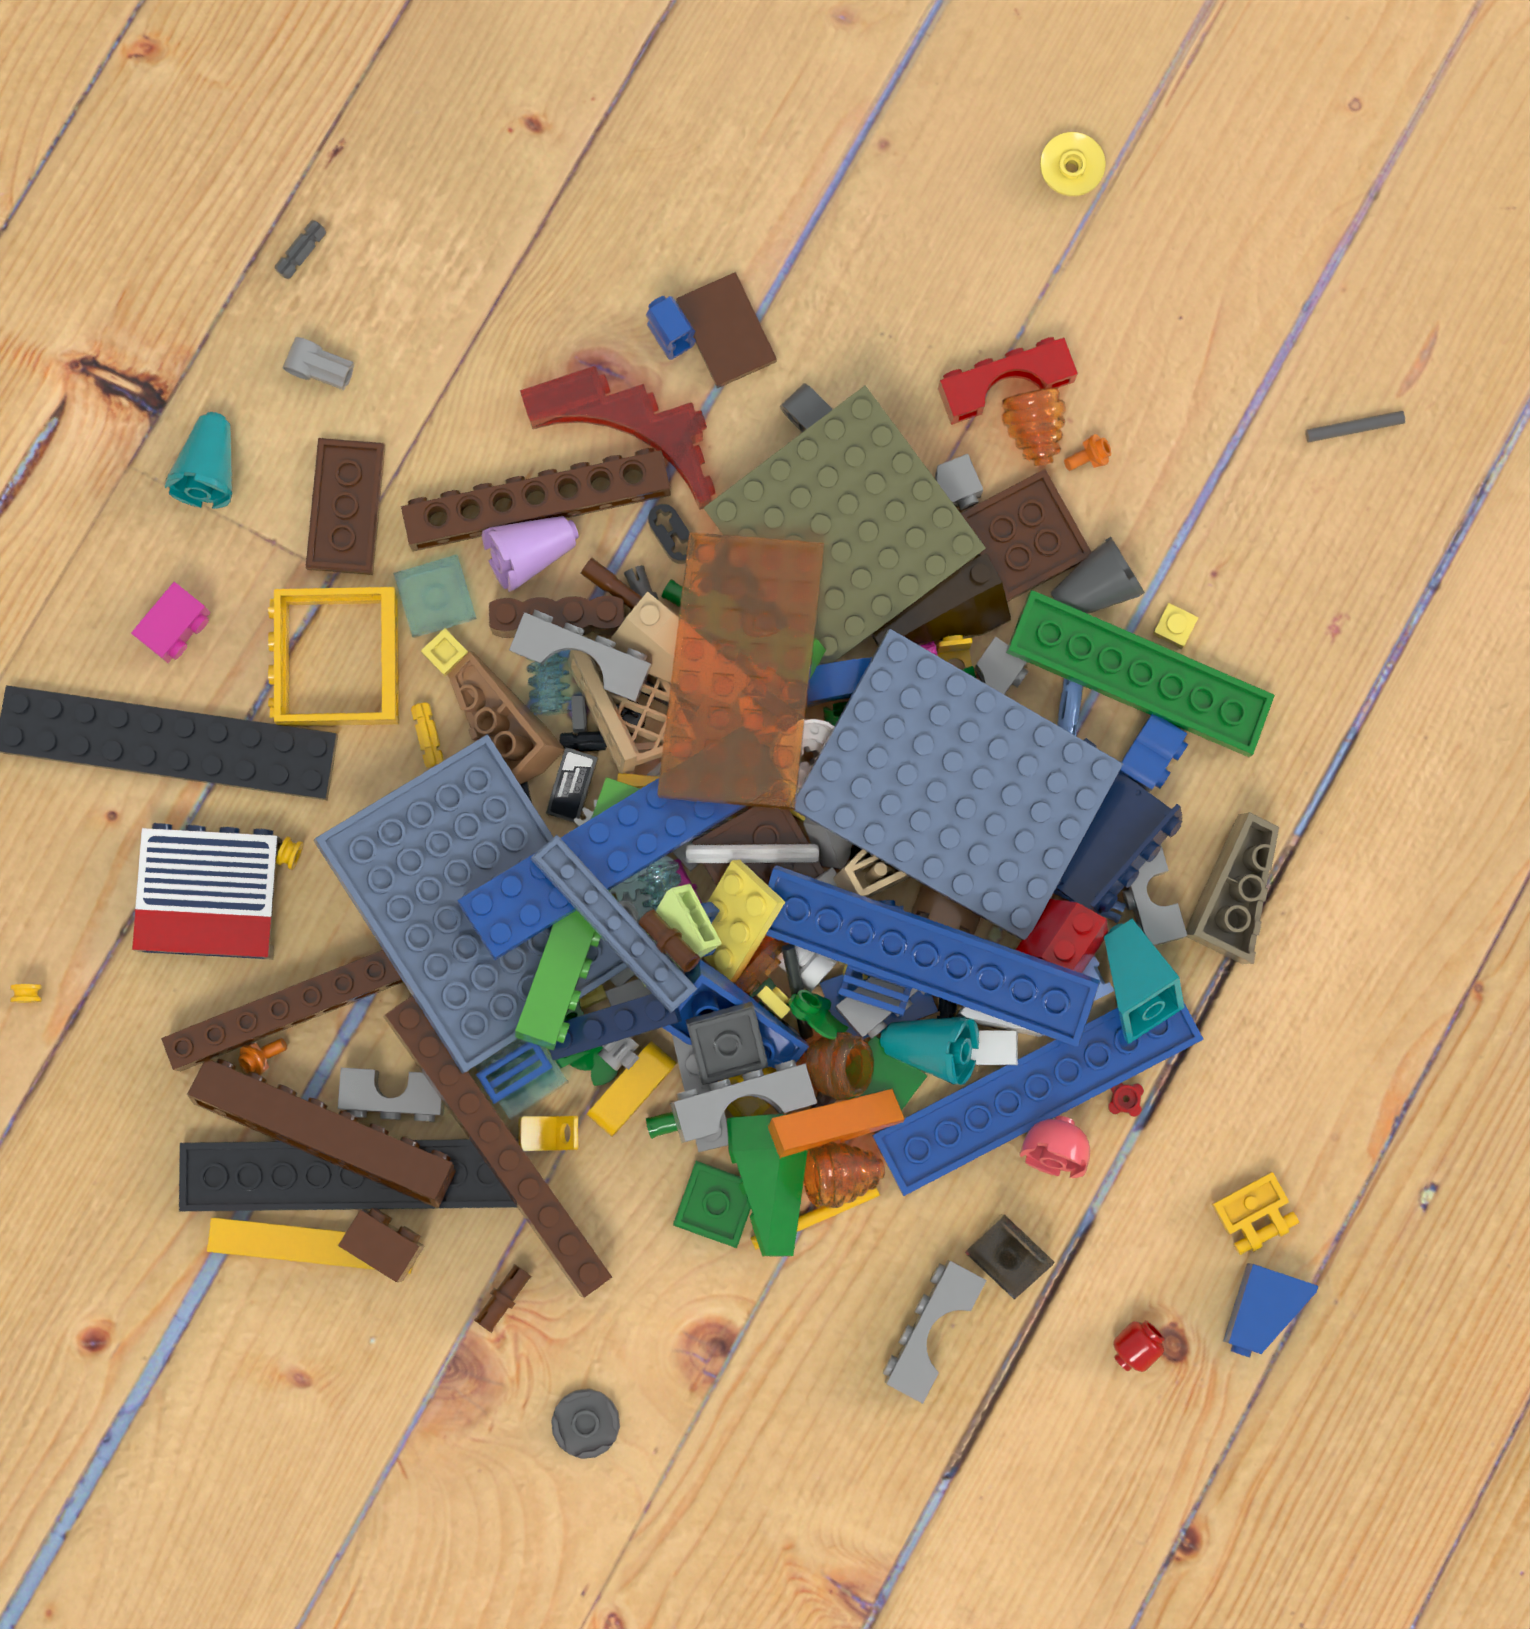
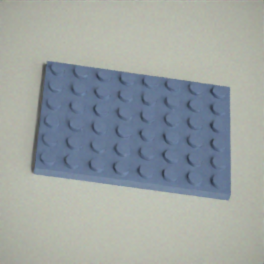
(956, 785)
(410, 865)

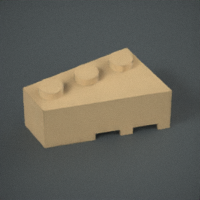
(868, 875)

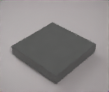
(727, 1043)

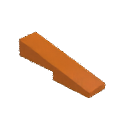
(834, 1122)

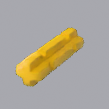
(427, 734)

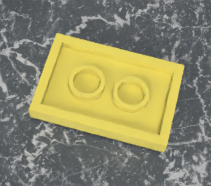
(743, 920)

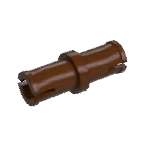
(669, 940)
(502, 1298)

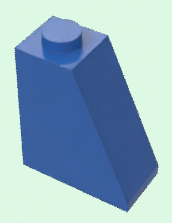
(1264, 1308)

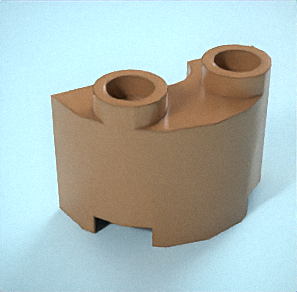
(944, 911)

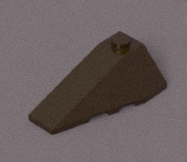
(962, 604)

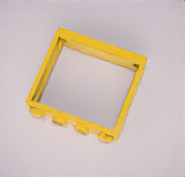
(279, 644)

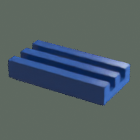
(848, 979)
(489, 1086)

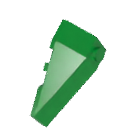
(770, 1183)

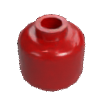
(1138, 1346)

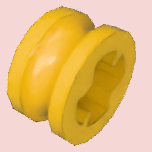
(289, 853)
(25, 993)

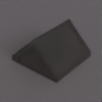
(1009, 1256)

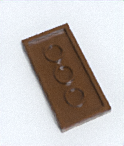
(345, 506)

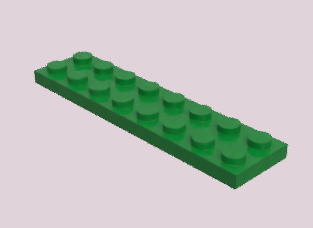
(1140, 673)

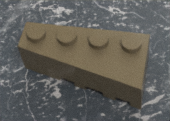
(1235, 892)

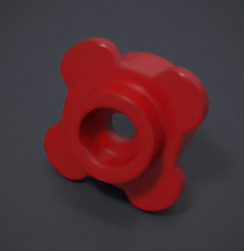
(1133, 1105)

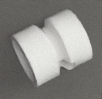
(812, 967)

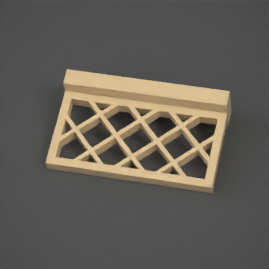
(608, 718)

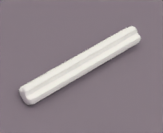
(752, 853)

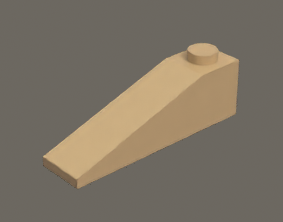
(652, 631)

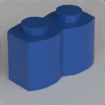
(670, 326)
(1152, 752)

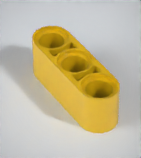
(631, 1089)

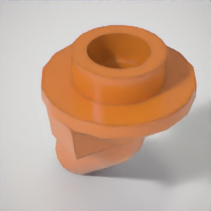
(1096, 451)
(255, 1058)

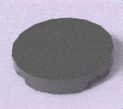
(585, 1423)

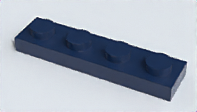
(614, 1025)

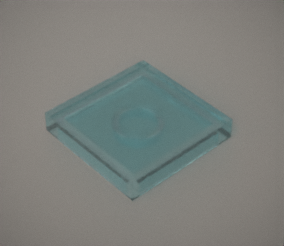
(435, 596)

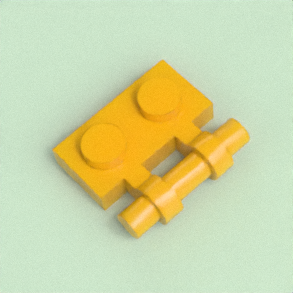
(1251, 1203)

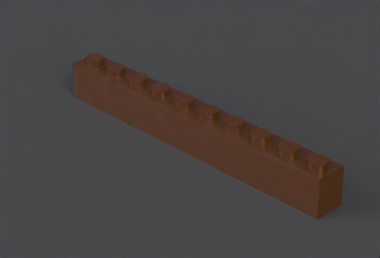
(499, 1149)

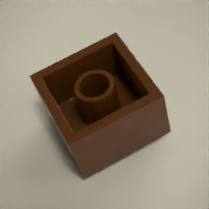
(381, 1244)

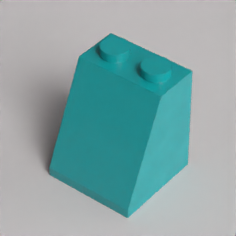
(1142, 980)

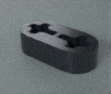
(664, 537)

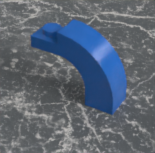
(835, 680)

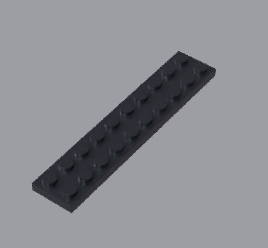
(167, 742)
(286, 1178)

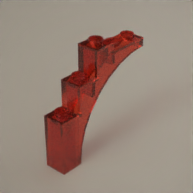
(582, 399)

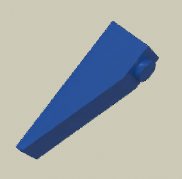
(718, 993)

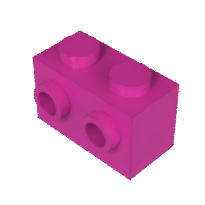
(171, 623)

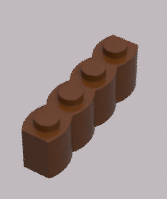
(600, 615)

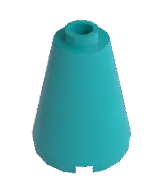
(204, 464)
(934, 1046)

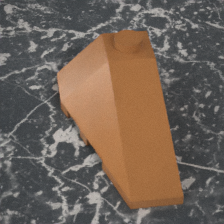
(496, 711)

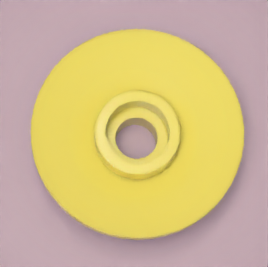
(1077, 150)

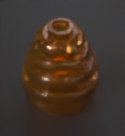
(1035, 423)
(839, 1066)
(840, 1174)

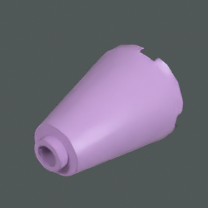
(527, 548)

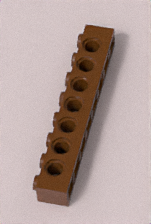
(619, 493)
(280, 1011)

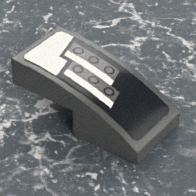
(571, 785)

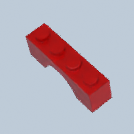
(1044, 365)

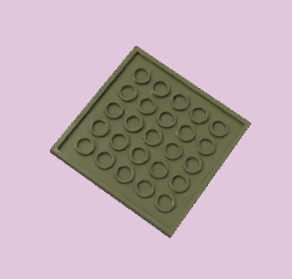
(870, 503)

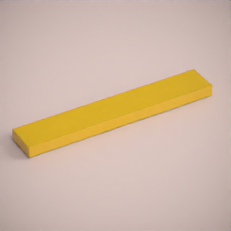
(280, 1242)

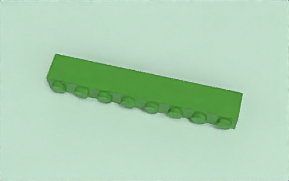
(564, 960)

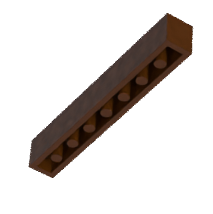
(322, 1132)

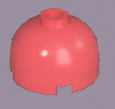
(1057, 1147)

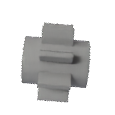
(620, 1053)

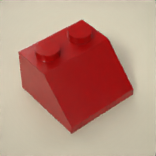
(1066, 935)

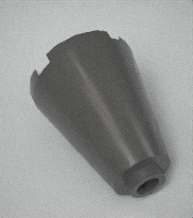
(1099, 581)

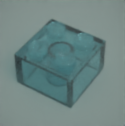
(531, 1093)

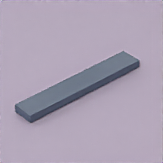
(613, 923)

